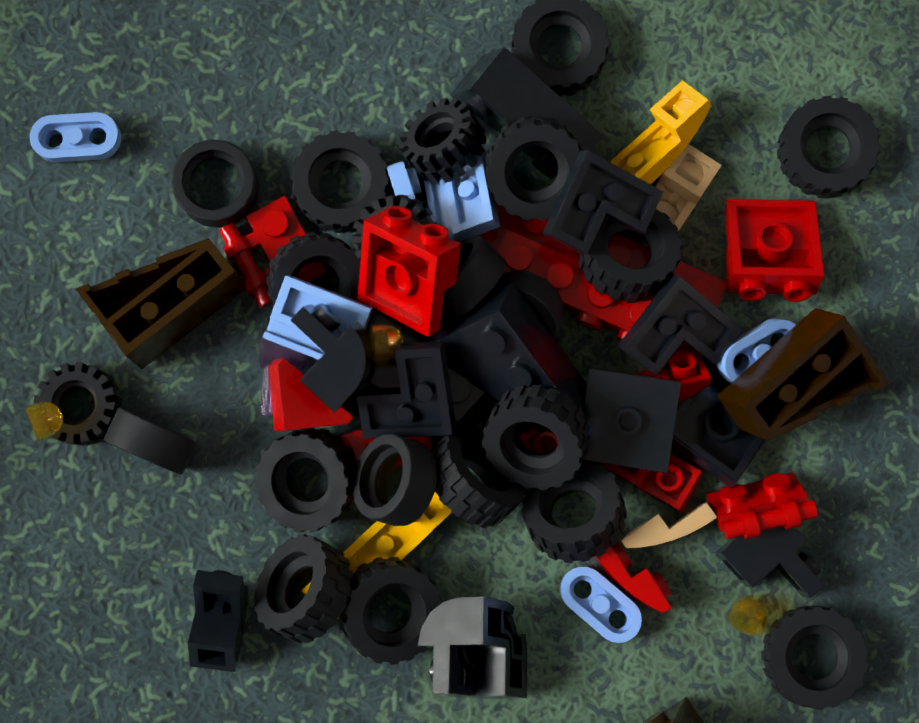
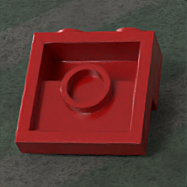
(772, 249)
(407, 268)

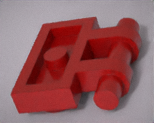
(272, 227)
(761, 506)

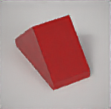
(295, 404)

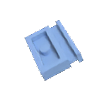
(465, 203)
(299, 293)

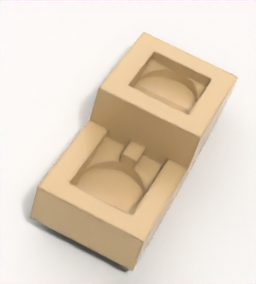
(685, 184)
(656, 532)

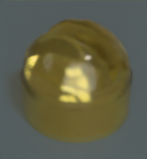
(384, 340)
(45, 419)
(749, 615)

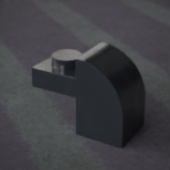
(345, 359)
(756, 557)
(218, 620)

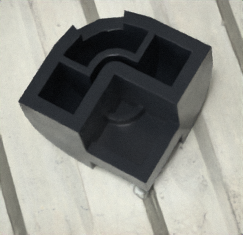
(475, 649)

